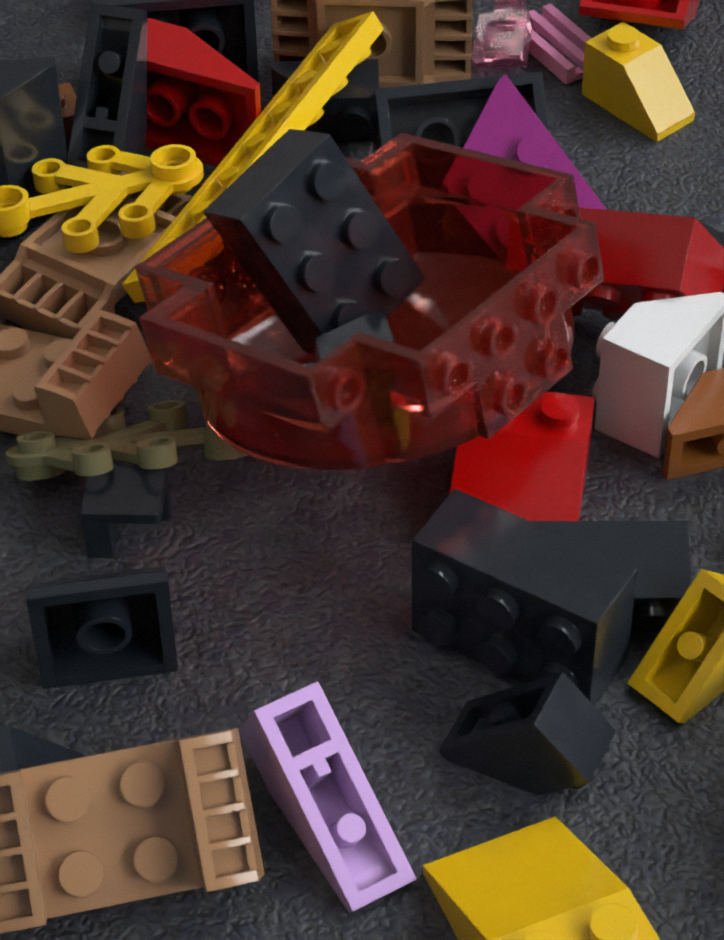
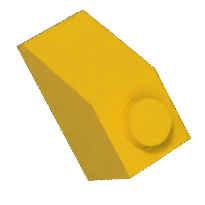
(635, 82)
(687, 657)

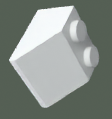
(653, 364)

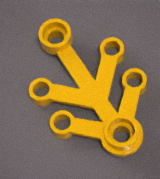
(101, 188)

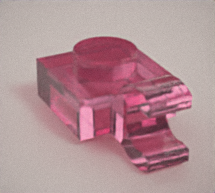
(503, 36)

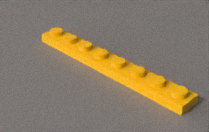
(293, 107)

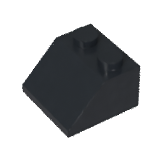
(102, 627)

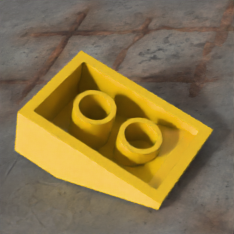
(535, 888)

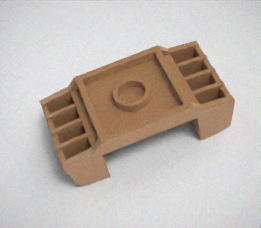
(417, 46)
(61, 290)
(66, 381)
(125, 828)

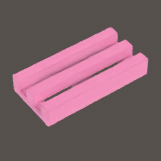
(565, 40)

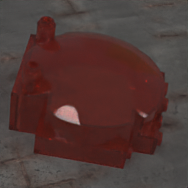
(469, 343)

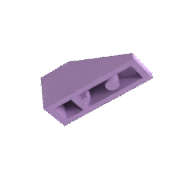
(326, 796)

